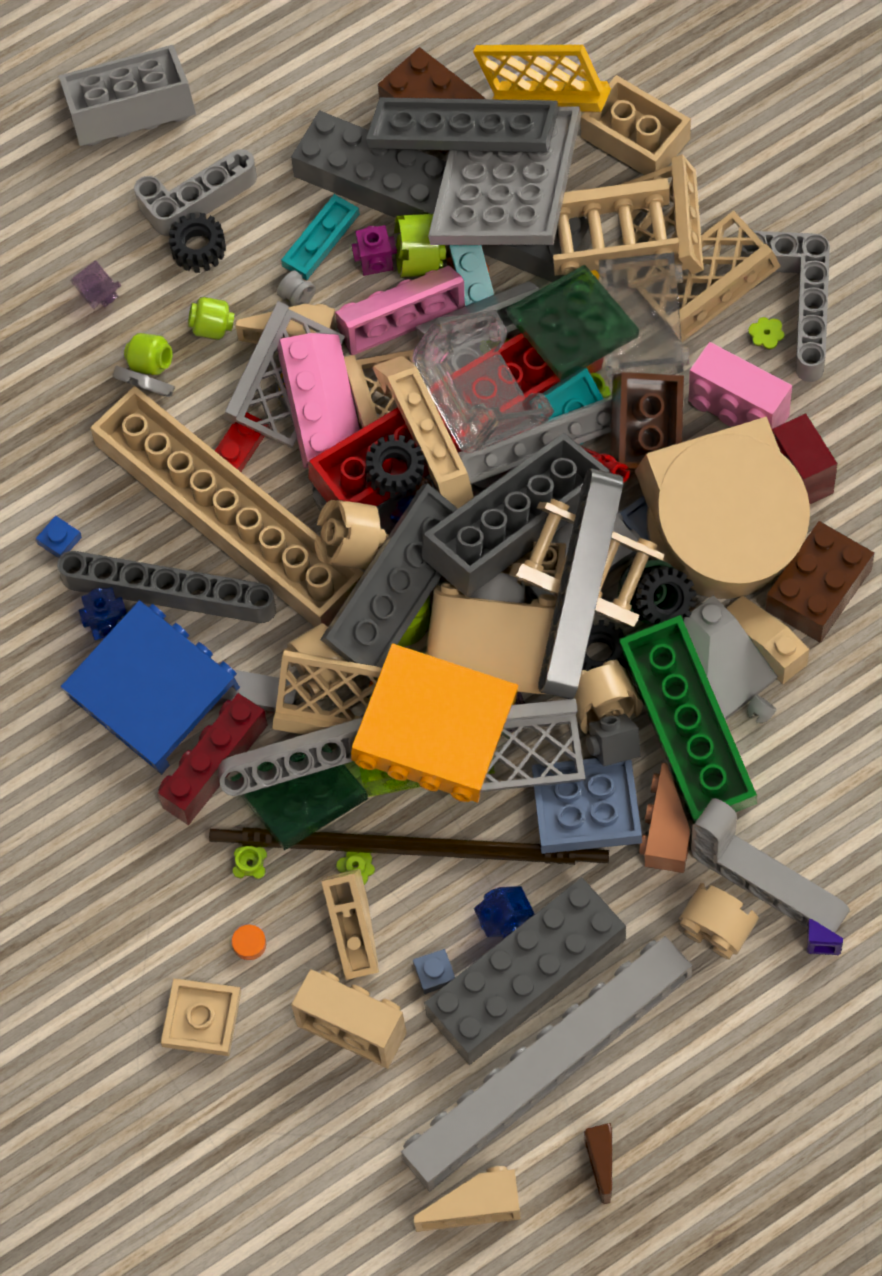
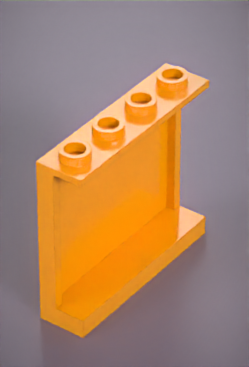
(433, 723)

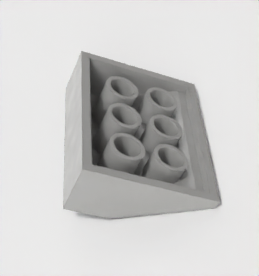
(127, 95)

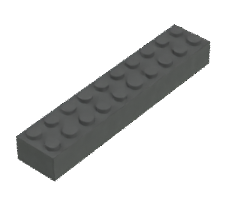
(402, 183)

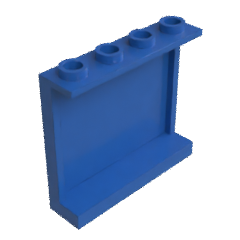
(149, 684)

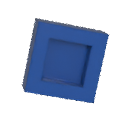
(58, 537)

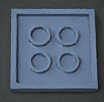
(588, 812)

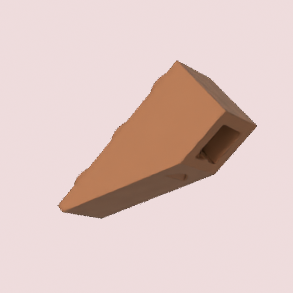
(669, 831)

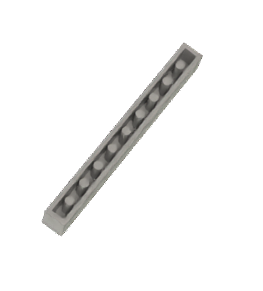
(546, 1063)

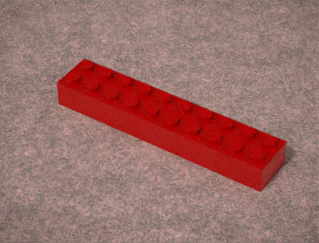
(341, 469)

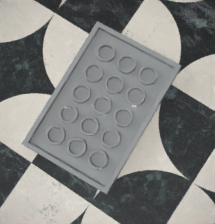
(507, 193)

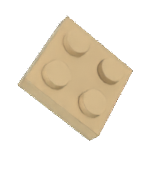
(201, 1017)

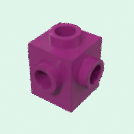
(374, 250)

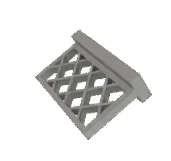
(256, 371)
(535, 716)

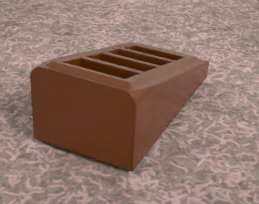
(599, 1149)

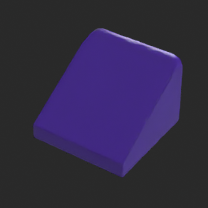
(822, 940)

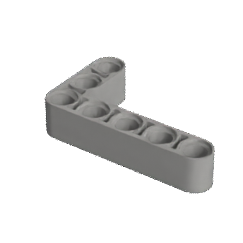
(810, 293)
(759, 874)

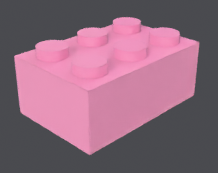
(737, 389)

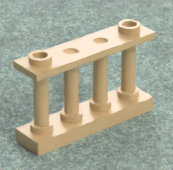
(611, 199)
(620, 608)

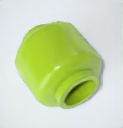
(210, 318)
(148, 354)

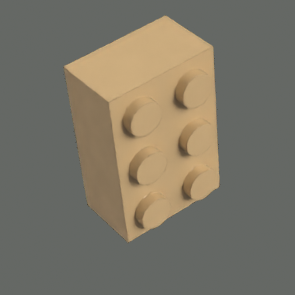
(636, 128)
(349, 1017)

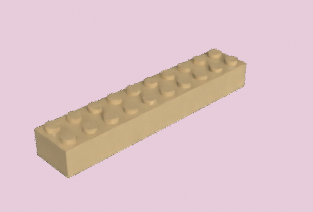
(223, 505)

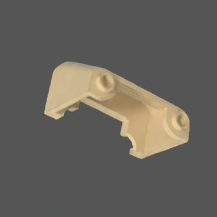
(491, 635)

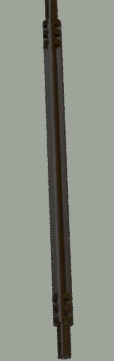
(412, 846)

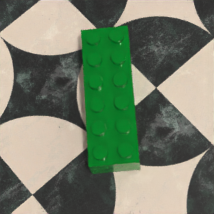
(687, 717)

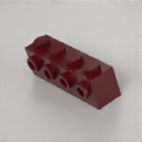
(197, 776)

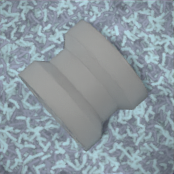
(296, 289)

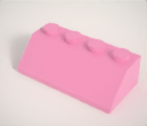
(400, 309)
(317, 392)

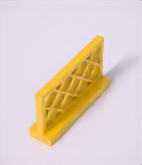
(568, 91)

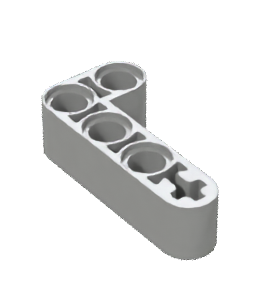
(233, 173)

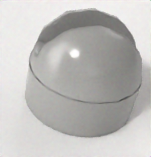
(762, 708)

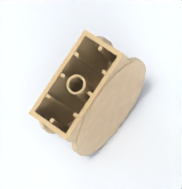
(725, 508)

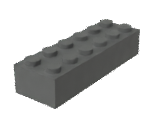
(504, 518)
(525, 970)

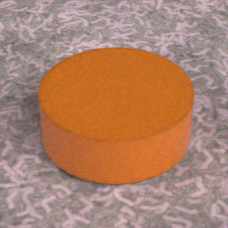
(249, 942)

